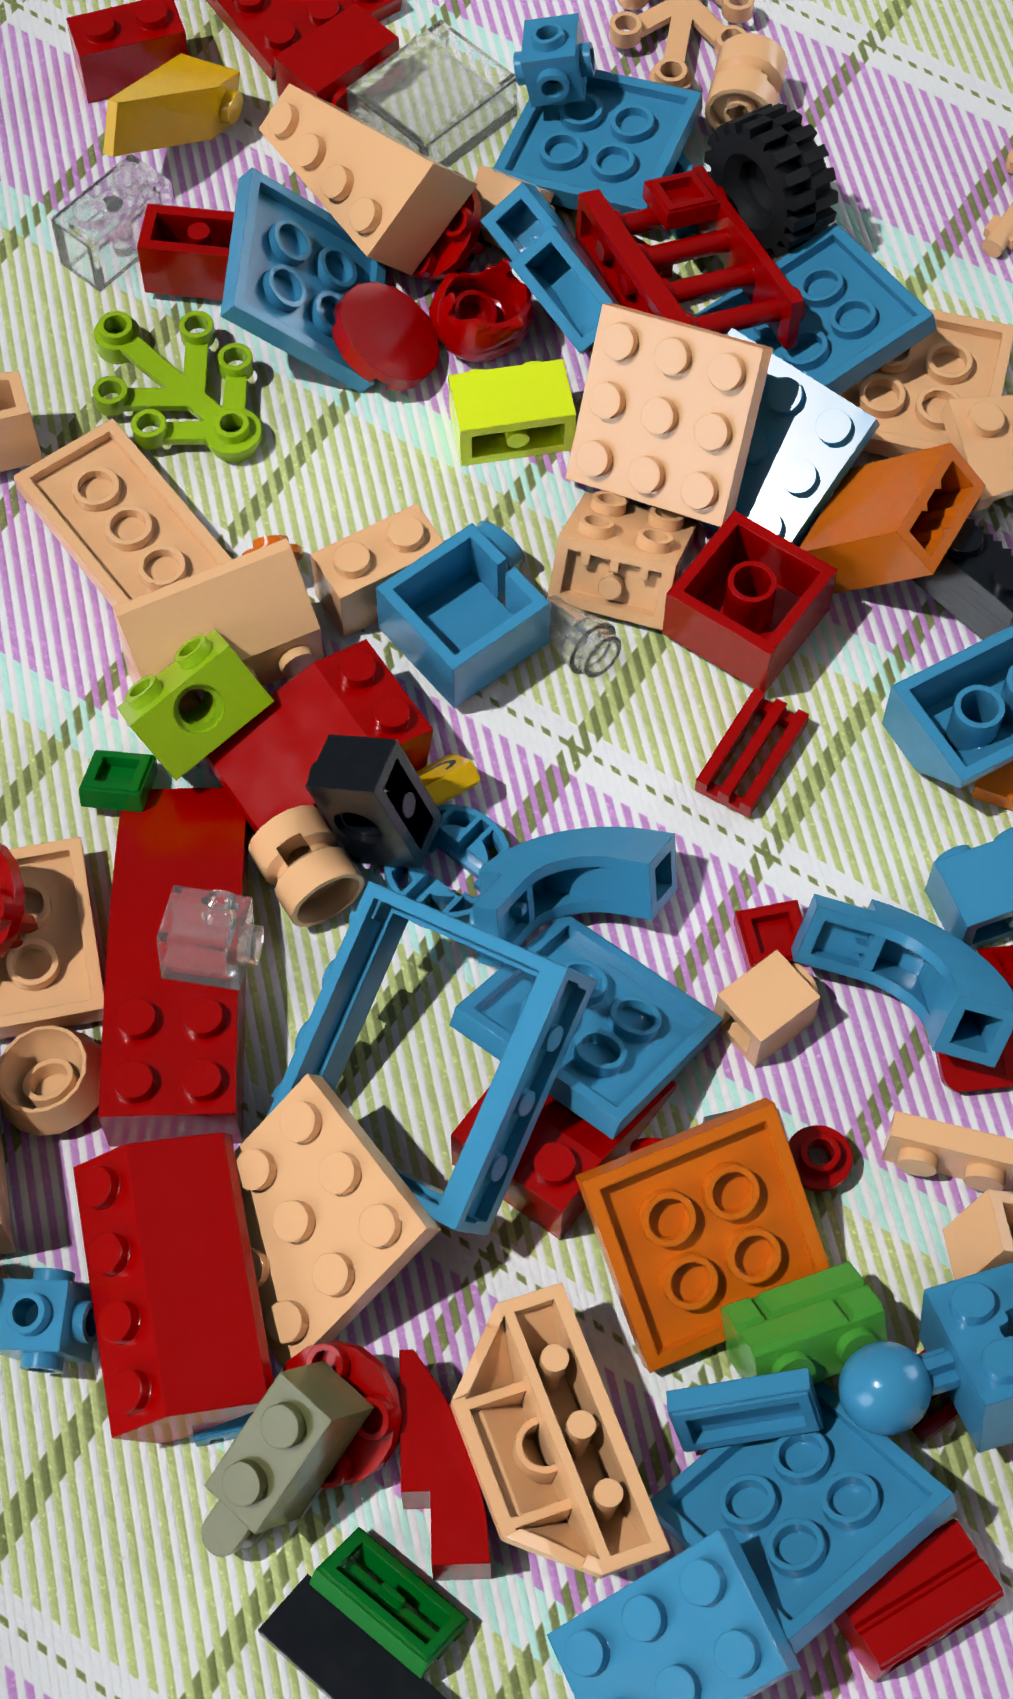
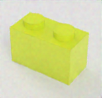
(512, 412)

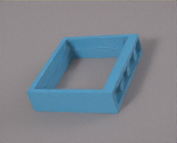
(520, 1079)

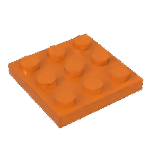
(701, 1228)

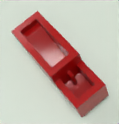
(440, 1476)

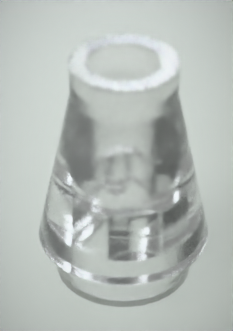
(582, 639)

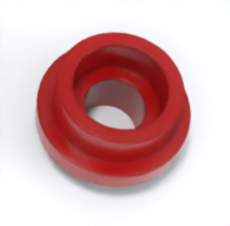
(816, 1176)

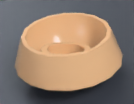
(49, 1080)

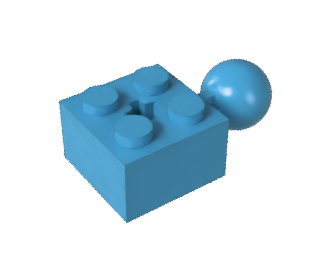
(967, 1353)

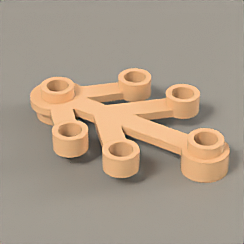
(681, 16)

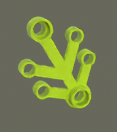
(179, 390)

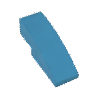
(550, 263)

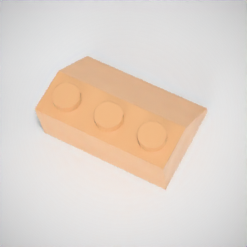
(249, 600)

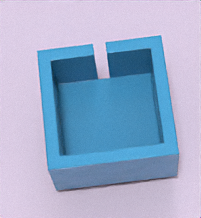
(452, 618)

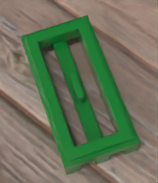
(381, 1608)

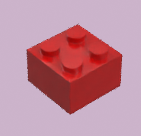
(748, 601)

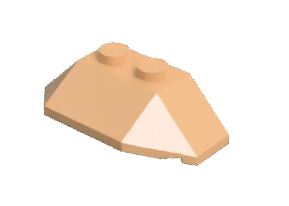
(551, 1442)

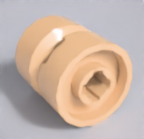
(745, 77)
(303, 862)

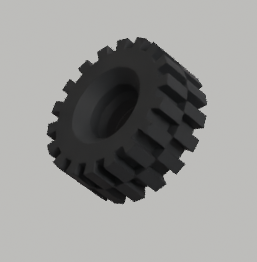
(774, 176)

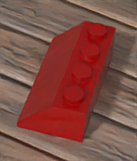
(172, 1287)

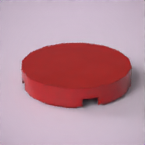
(385, 336)

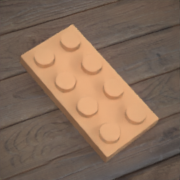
(117, 515)

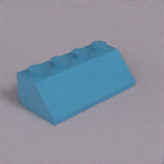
(957, 713)

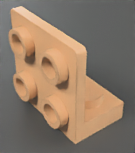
(620, 558)

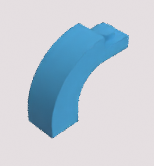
(574, 873)
(927, 968)

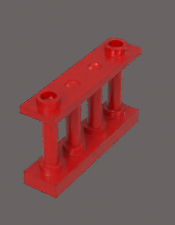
(635, 283)

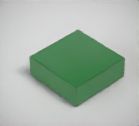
(118, 780)

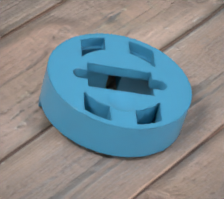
(464, 846)

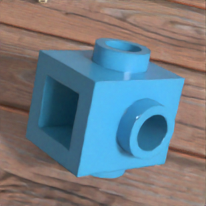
(554, 60)
(46, 1320)

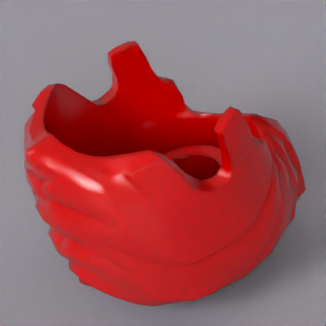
(481, 313)

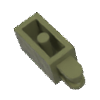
(282, 1456)

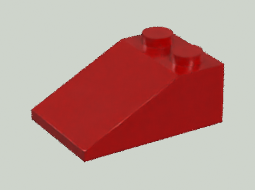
(342, 694)
(556, 1152)

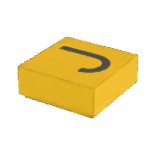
(448, 777)

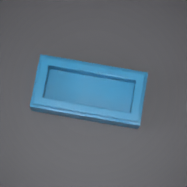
(745, 1410)

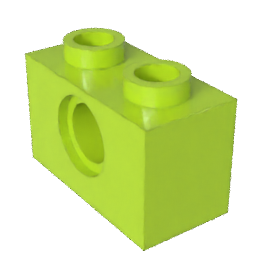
(186, 737)

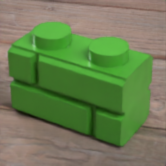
(804, 1325)

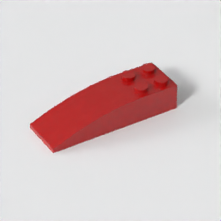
(170, 1044)

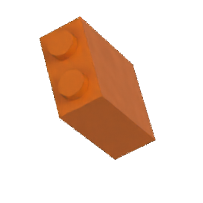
(894, 517)

